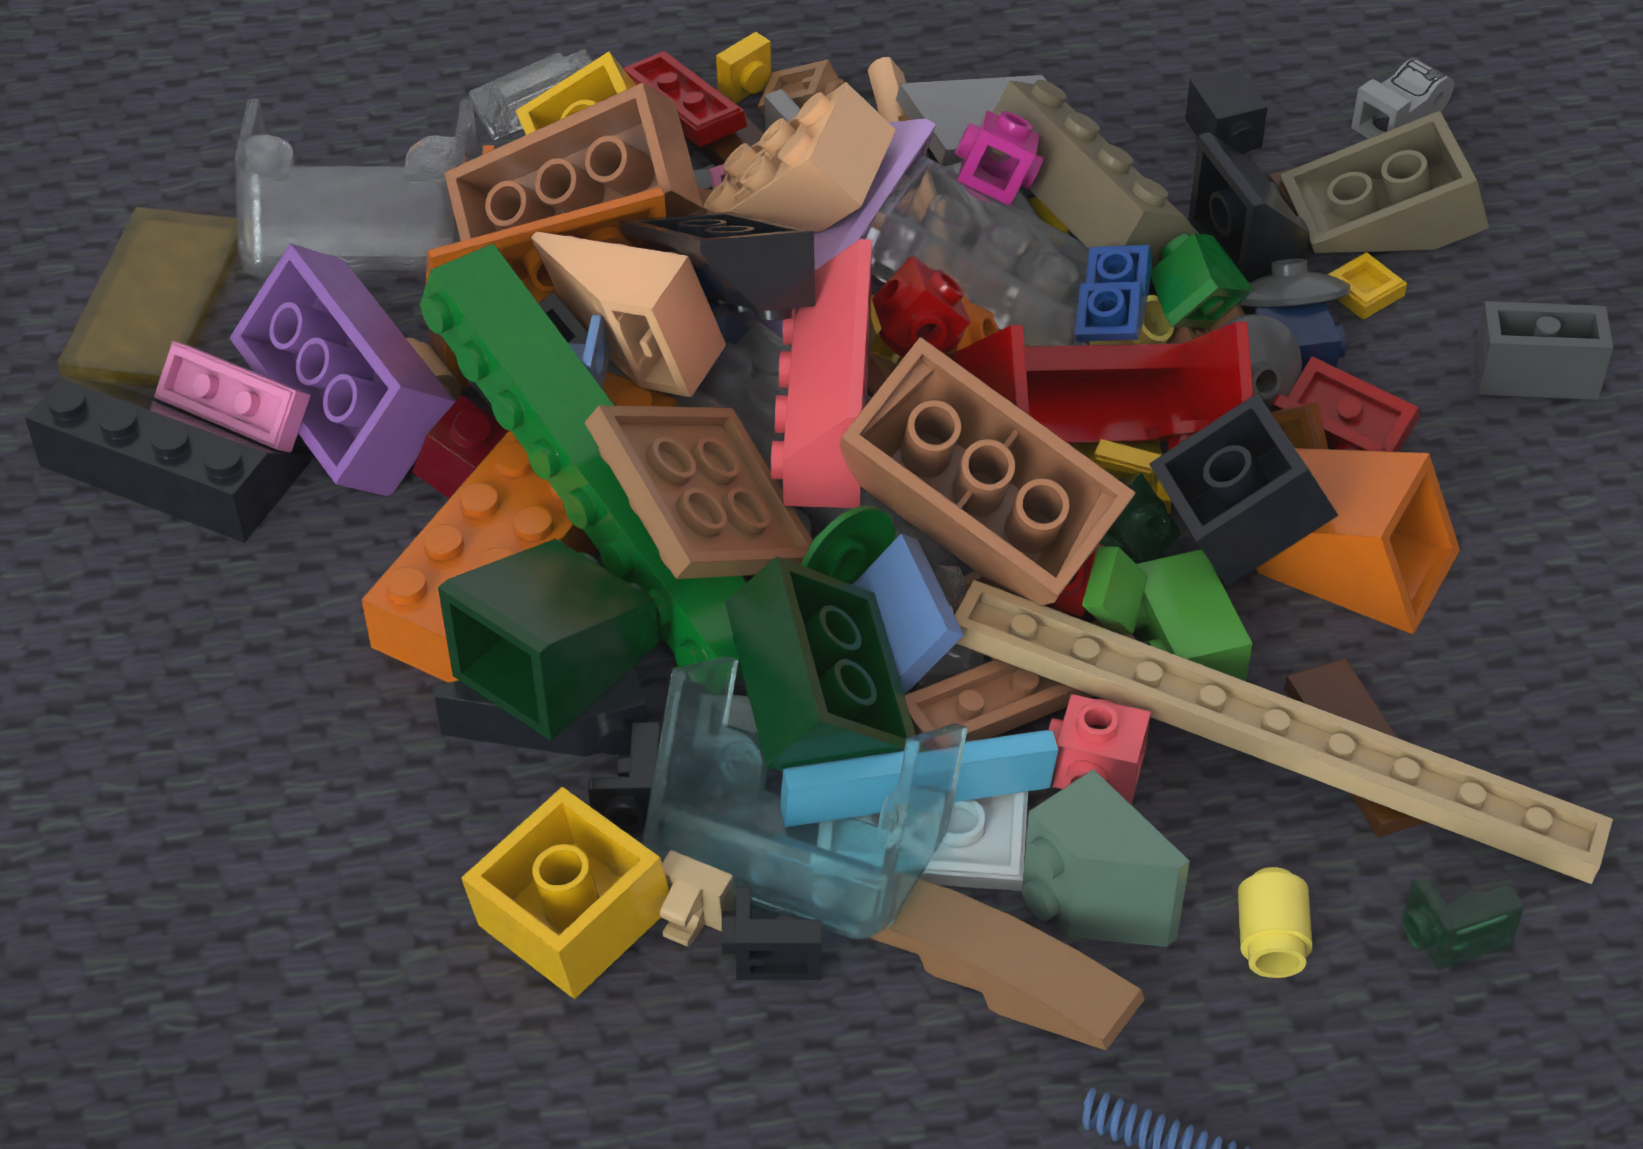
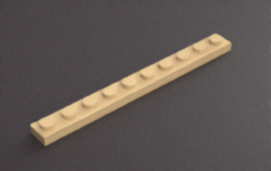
(1285, 732)

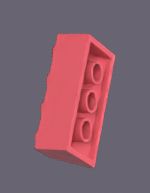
(824, 383)

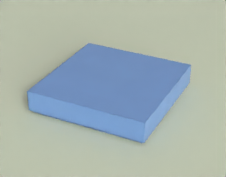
(911, 608)

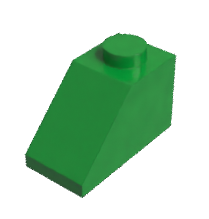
(1197, 281)

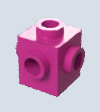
(993, 173)

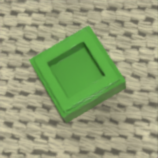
(1115, 590)

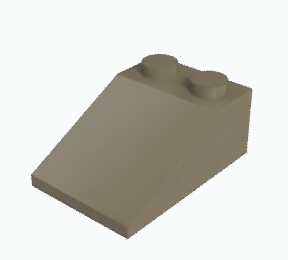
(1390, 192)

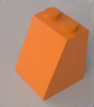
(1385, 545)

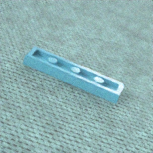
(862, 783)

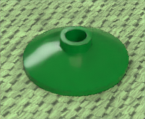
(851, 543)

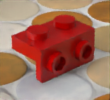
(1352, 410)

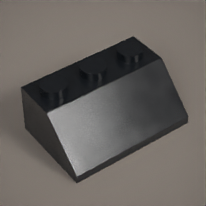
(738, 259)

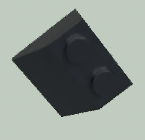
(1243, 210)

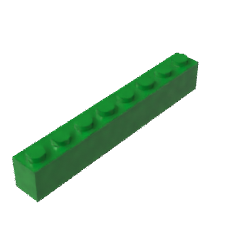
(544, 399)

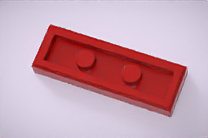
(701, 108)

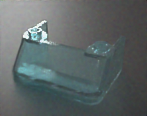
(843, 871)

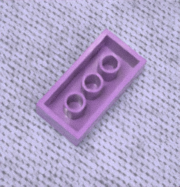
(366, 382)

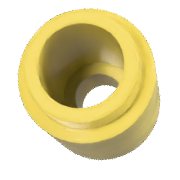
(1275, 922)

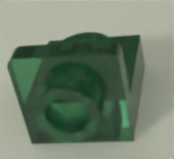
(1466, 928)

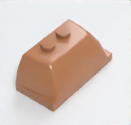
(981, 476)

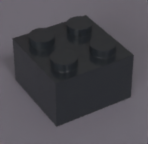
(1243, 490)

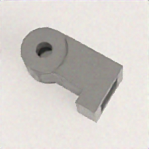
(1404, 97)

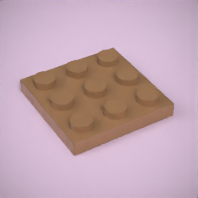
(699, 488)

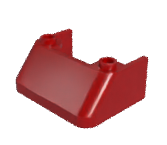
(1117, 389)

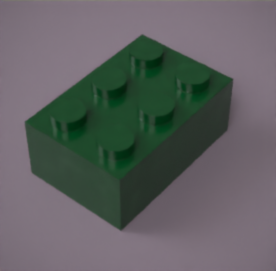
(816, 668)

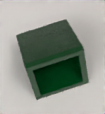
(545, 632)

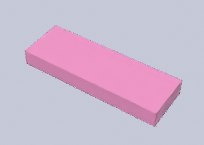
(232, 396)

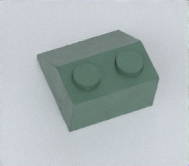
(1102, 867)

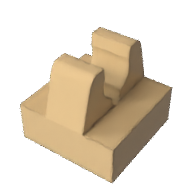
(695, 897)

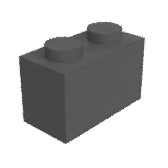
(1542, 350)

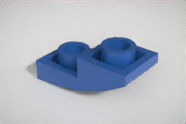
(1114, 293)

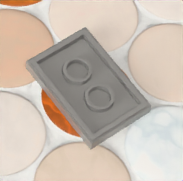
(952, 107)

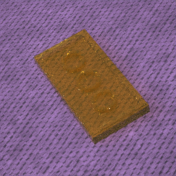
(151, 294)

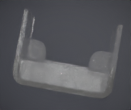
(361, 214)

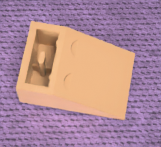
(808, 167)
(649, 306)

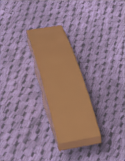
(1013, 965)

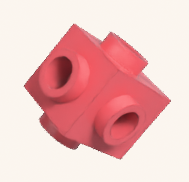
(1100, 738)

